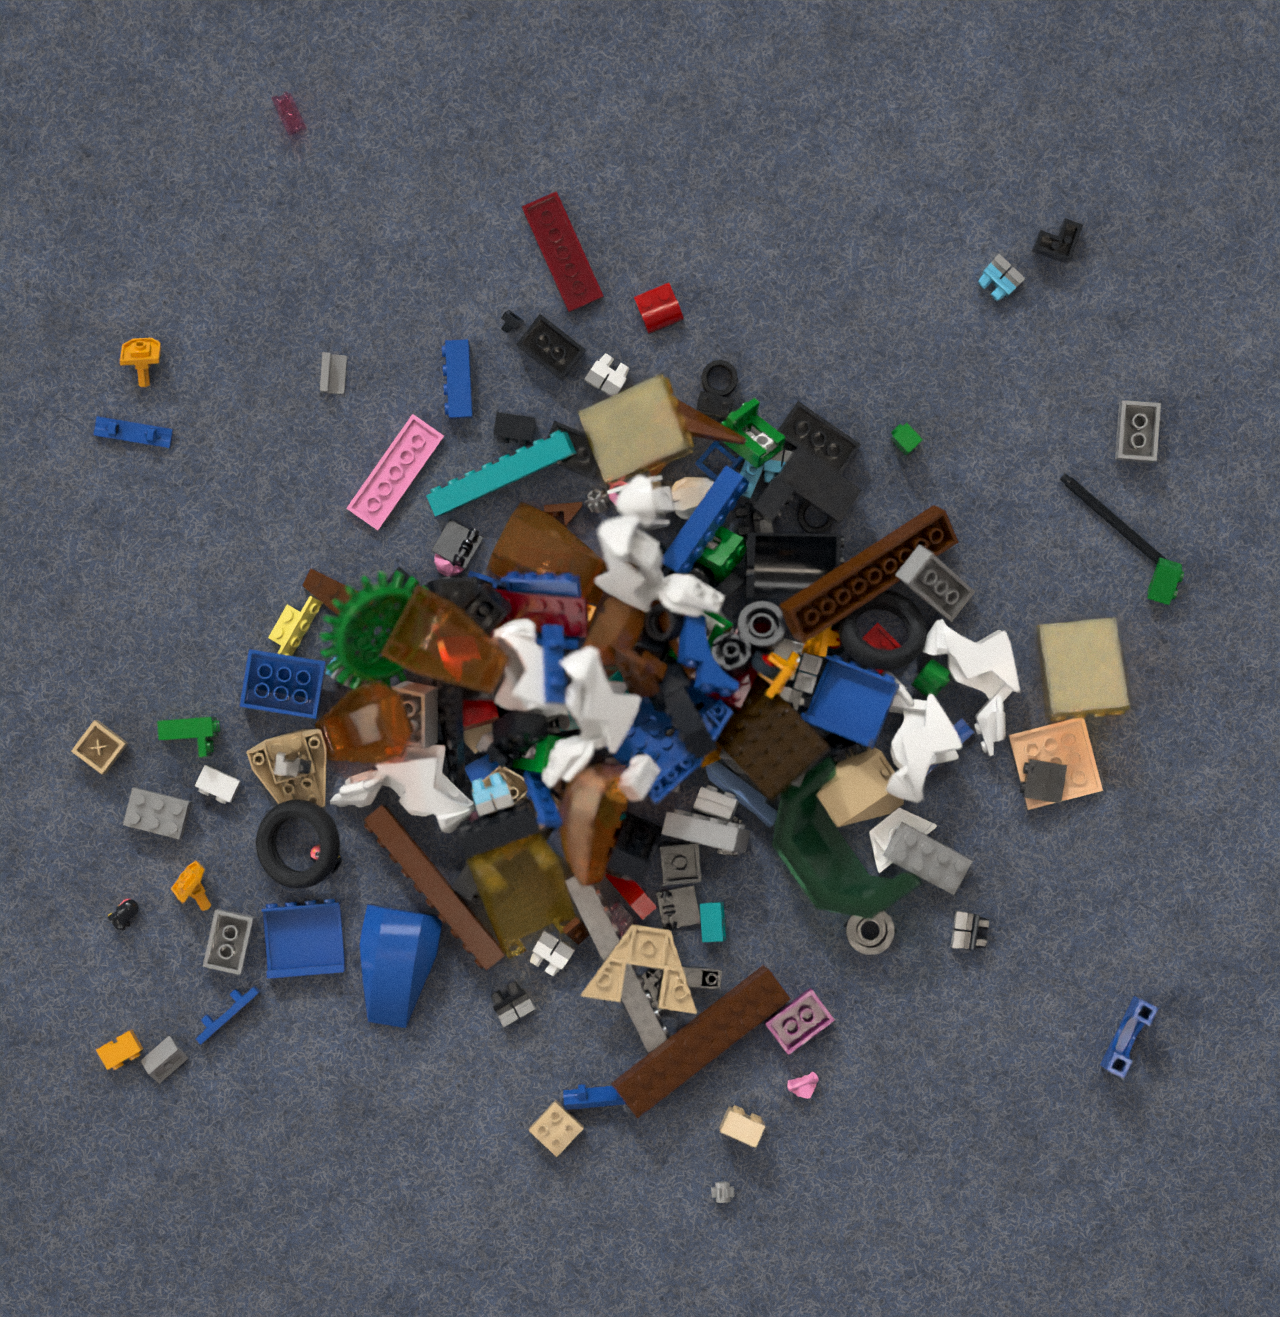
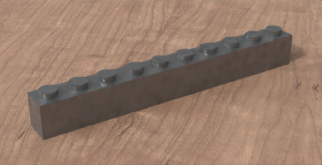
(605, 938)

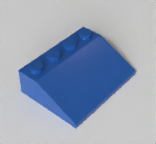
(283, 684)

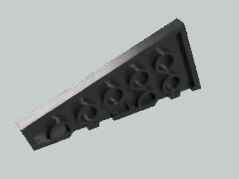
(451, 720)

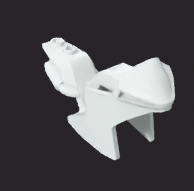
(651, 502)
(677, 592)
(983, 666)
(524, 676)
(599, 711)
(920, 742)
(419, 783)

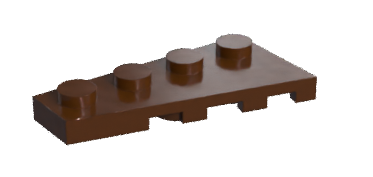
(326, 589)

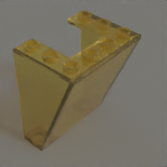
(636, 430)
(1082, 669)
(521, 890)

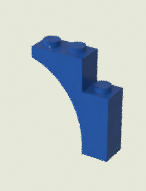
(696, 653)

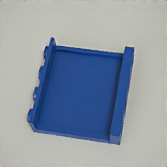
(547, 584)
(851, 701)
(304, 939)

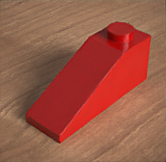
(633, 895)

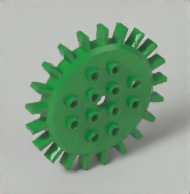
(367, 663)

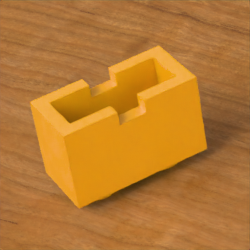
(114, 1053)

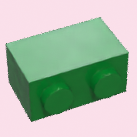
(905, 438)
(1164, 581)

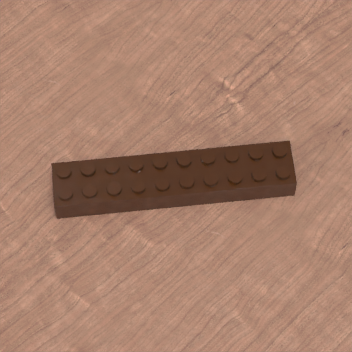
(865, 574)
(434, 886)
(700, 1041)

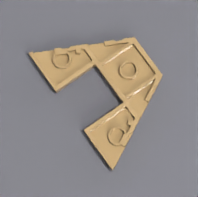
(645, 948)

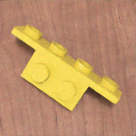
(293, 626)

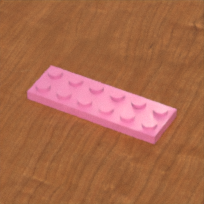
(395, 472)

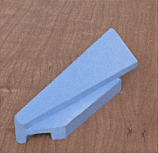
(744, 792)

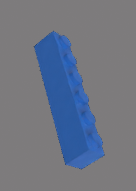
(705, 521)

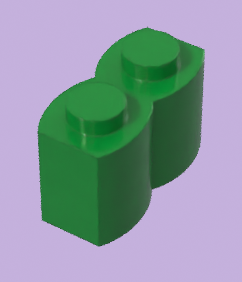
(931, 678)

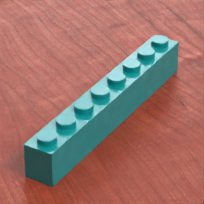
(501, 473)

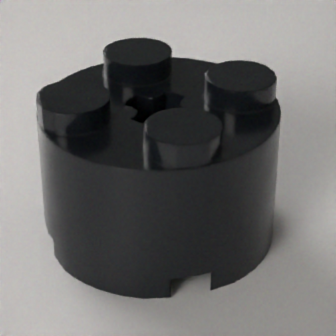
(732, 654)

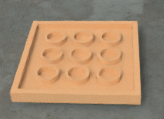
(1062, 744)

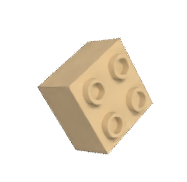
(99, 747)
(742, 1126)
(556, 1128)

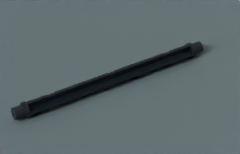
(1111, 518)

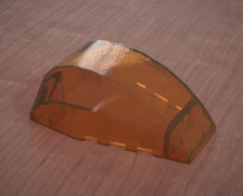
(544, 545)
(618, 623)
(445, 643)
(367, 726)
(590, 819)

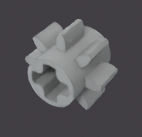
(597, 501)
(722, 1191)

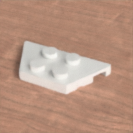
(884, 832)

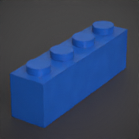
(458, 379)

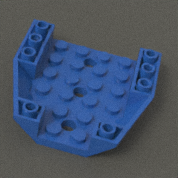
(649, 738)

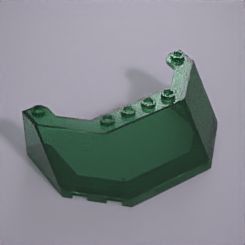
(823, 858)

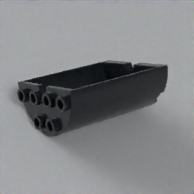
(788, 563)

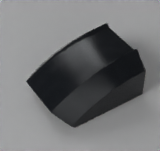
(487, 607)

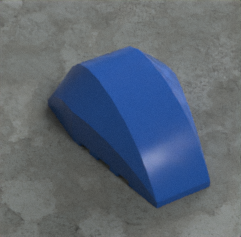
(396, 961)

